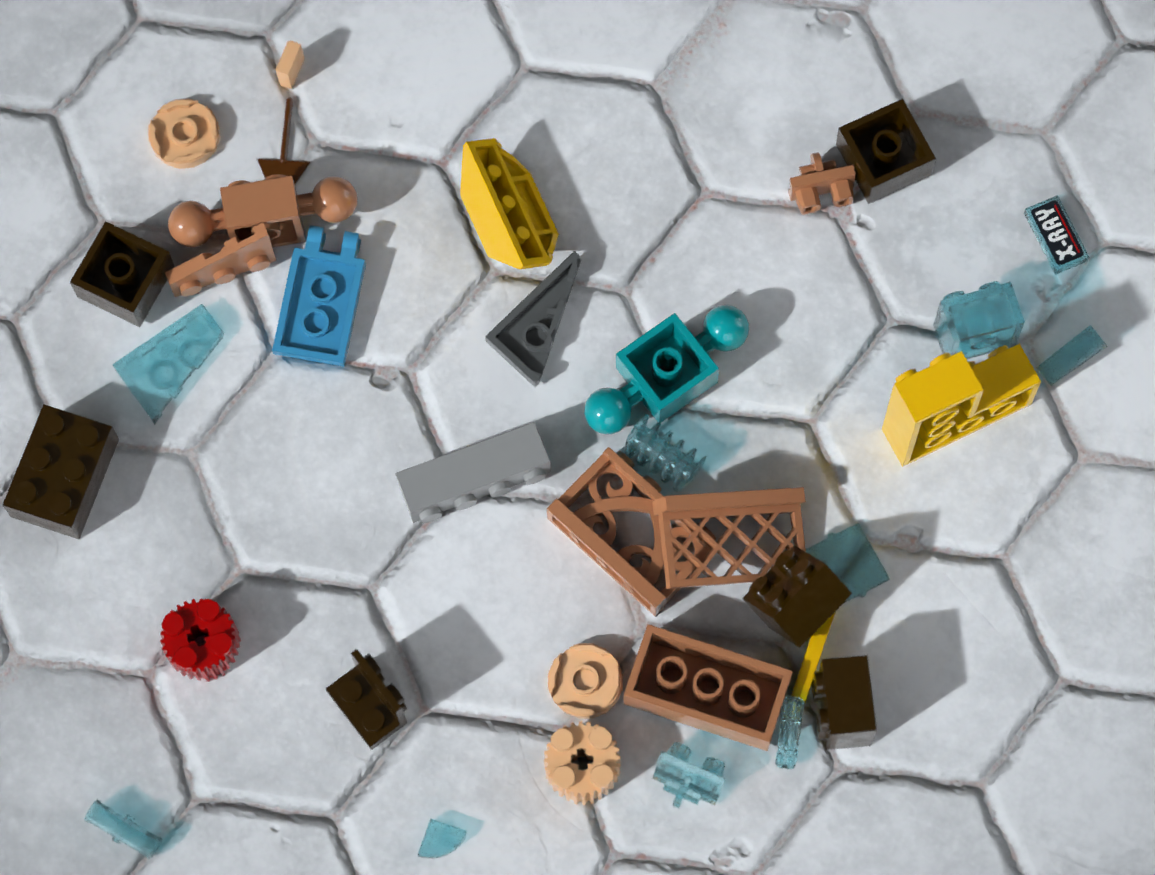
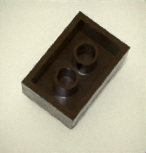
(61, 471)

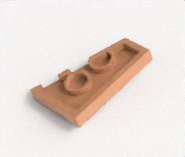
(233, 259)

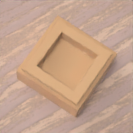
(290, 64)

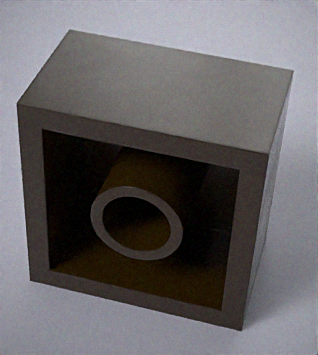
(885, 151)
(122, 274)
(796, 595)
(845, 702)

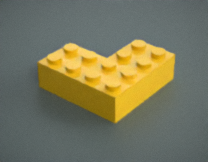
(956, 399)

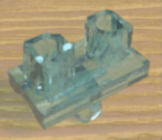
(689, 780)

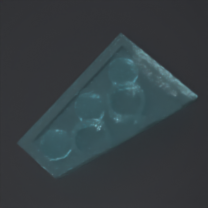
(168, 359)

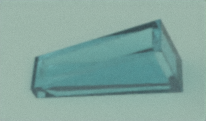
(1072, 355)

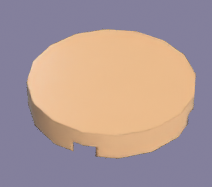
(184, 133)
(595, 686)

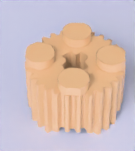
(588, 742)

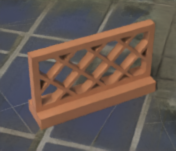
(720, 506)

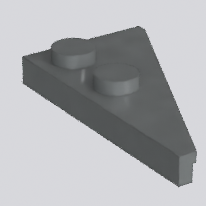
(531, 327)

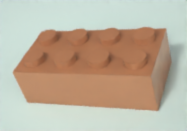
(707, 687)

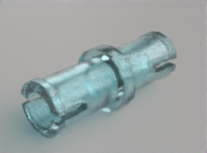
(123, 829)

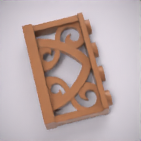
(579, 529)

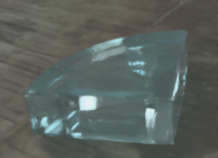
(440, 840)

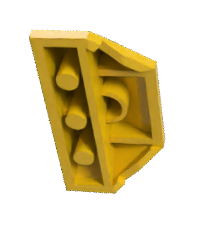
(506, 206)

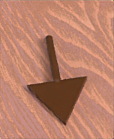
(283, 166)

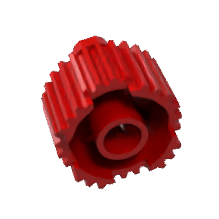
(188, 623)

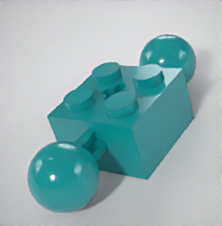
(669, 346)

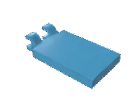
(320, 300)

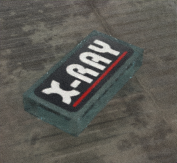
(1056, 235)

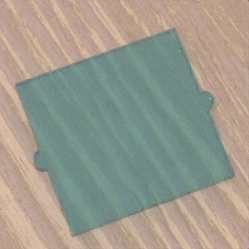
(851, 560)

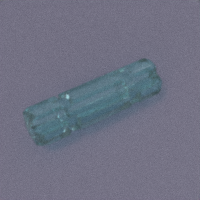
(789, 732)

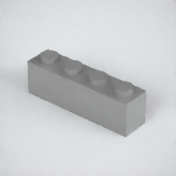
(473, 473)

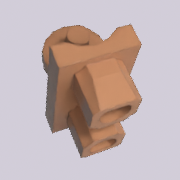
(822, 179)

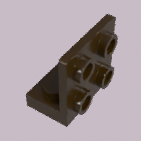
(367, 703)

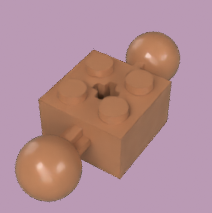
(264, 201)

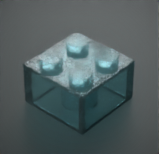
(979, 320)

